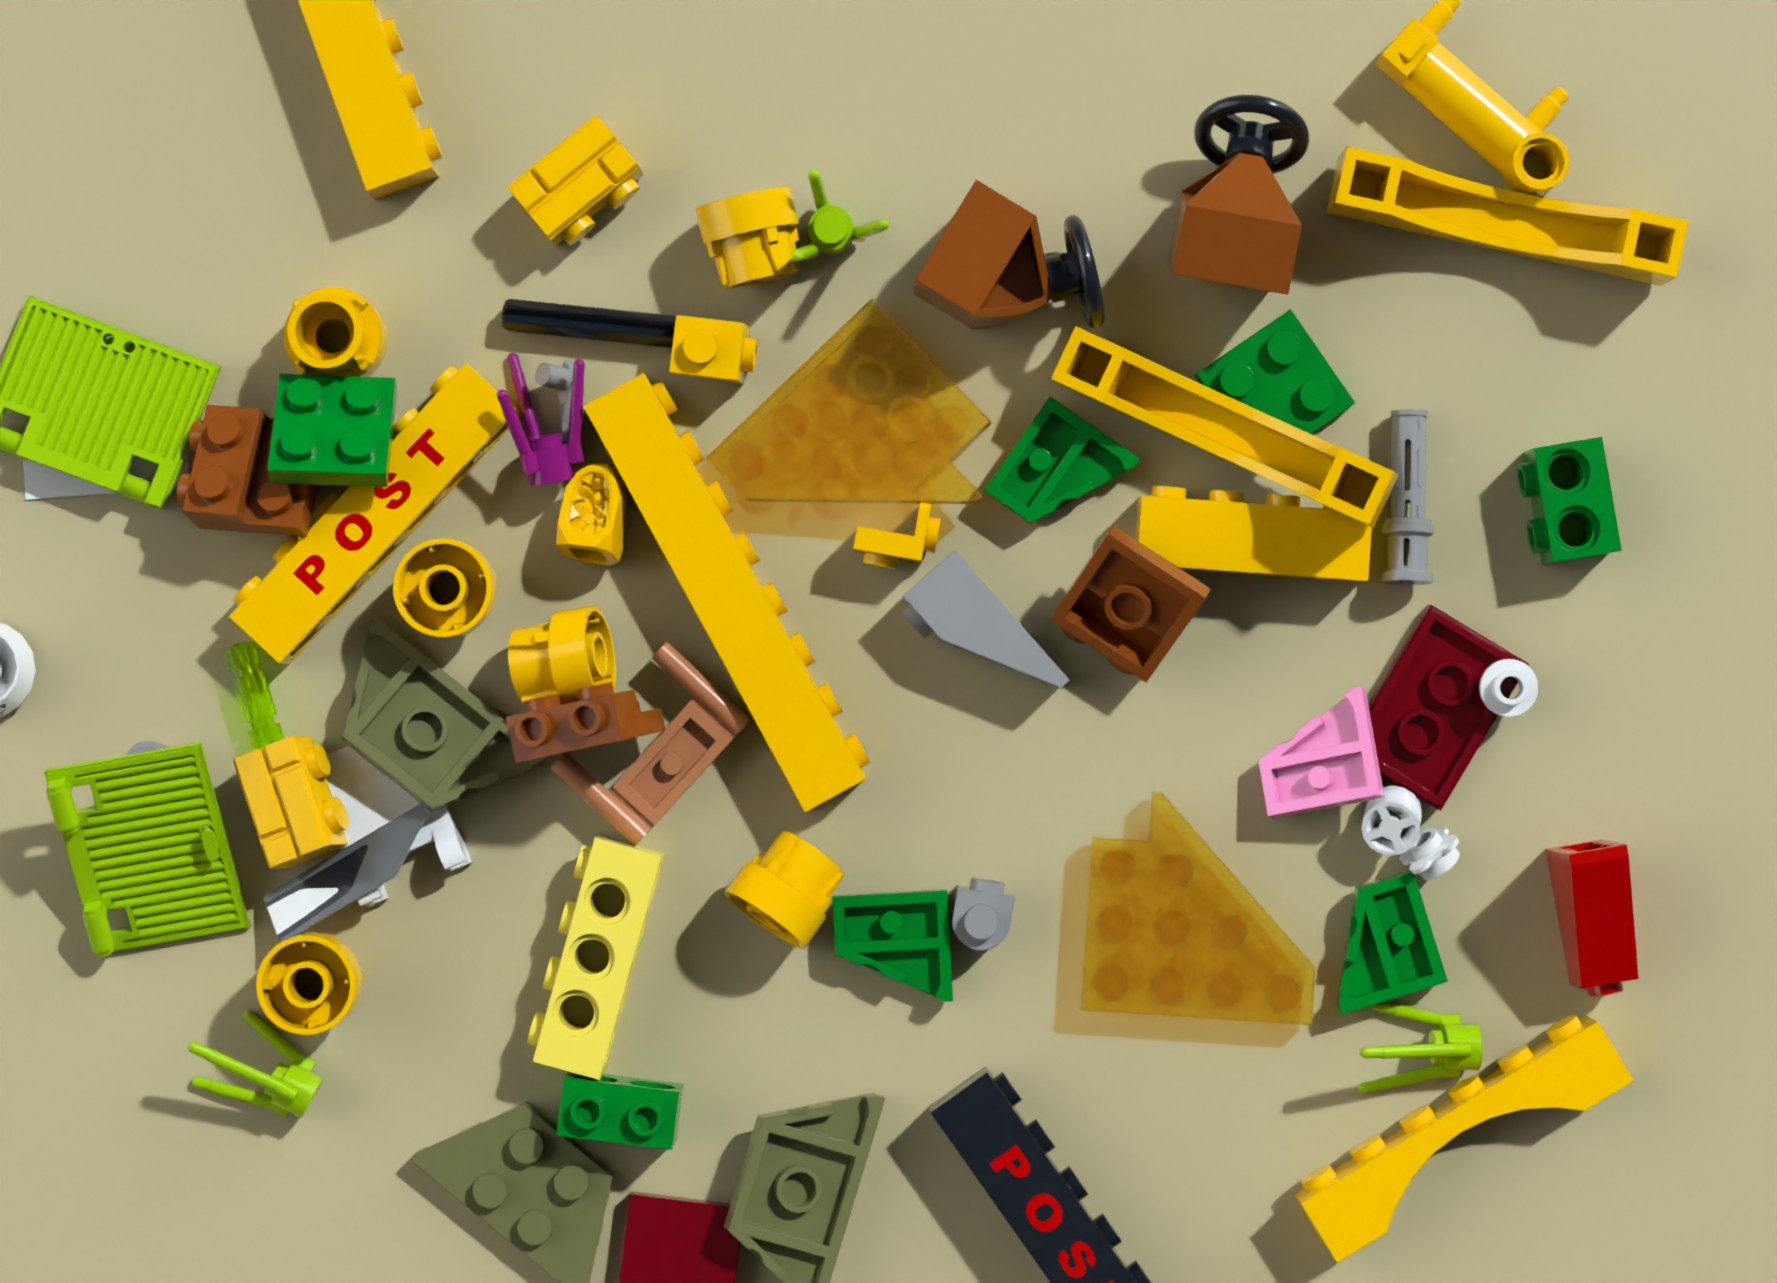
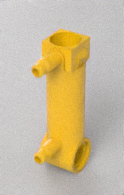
(1472, 107)

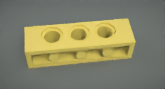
(588, 1047)

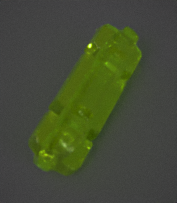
(253, 694)

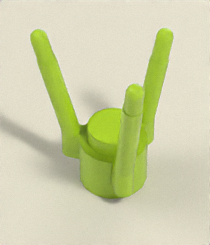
(831, 226)
(1450, 1048)
(286, 1089)

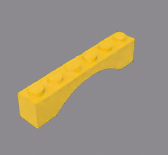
(1563, 232)
(1225, 427)
(1359, 1198)

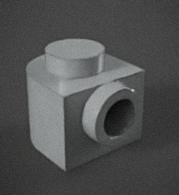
(982, 913)

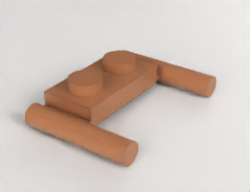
(670, 761)

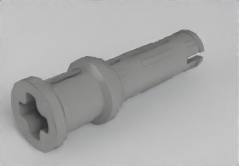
(1408, 428)

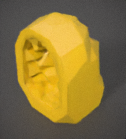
(593, 516)

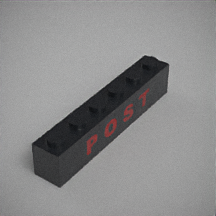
(1028, 1186)

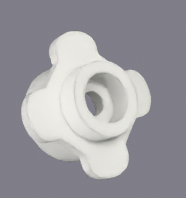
(1432, 853)

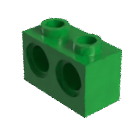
(1586, 499)
(620, 1110)

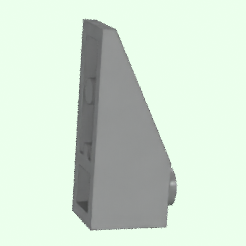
(970, 617)

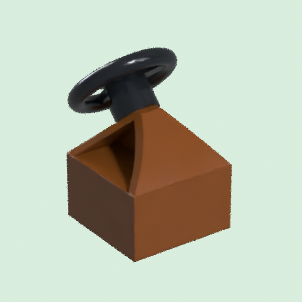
(1236, 218)
(995, 269)

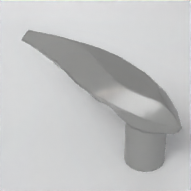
(560, 379)

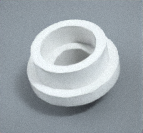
(1490, 687)

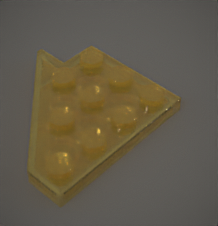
(857, 426)
(1184, 934)

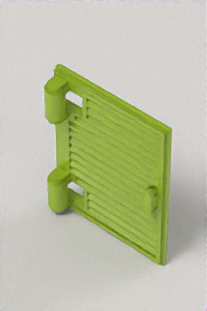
(100, 401)
(148, 848)

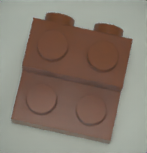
(231, 478)
(1129, 604)
(592, 721)

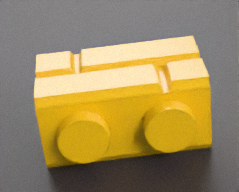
(577, 182)
(292, 801)

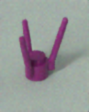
(544, 455)

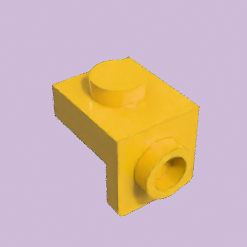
(713, 349)
(886, 547)

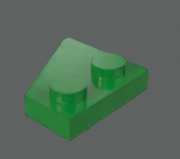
(1056, 463)
(898, 936)
(1388, 945)

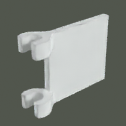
(376, 800)

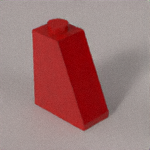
(1595, 914)

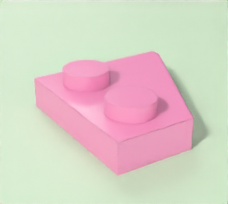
(1325, 763)

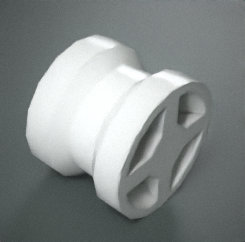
(1392, 834)

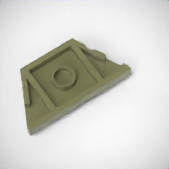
(425, 725)
(803, 1185)
(528, 1187)

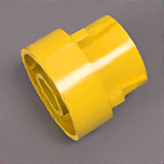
(751, 236)
(318, 311)
(414, 580)
(562, 655)
(787, 889)
(279, 993)

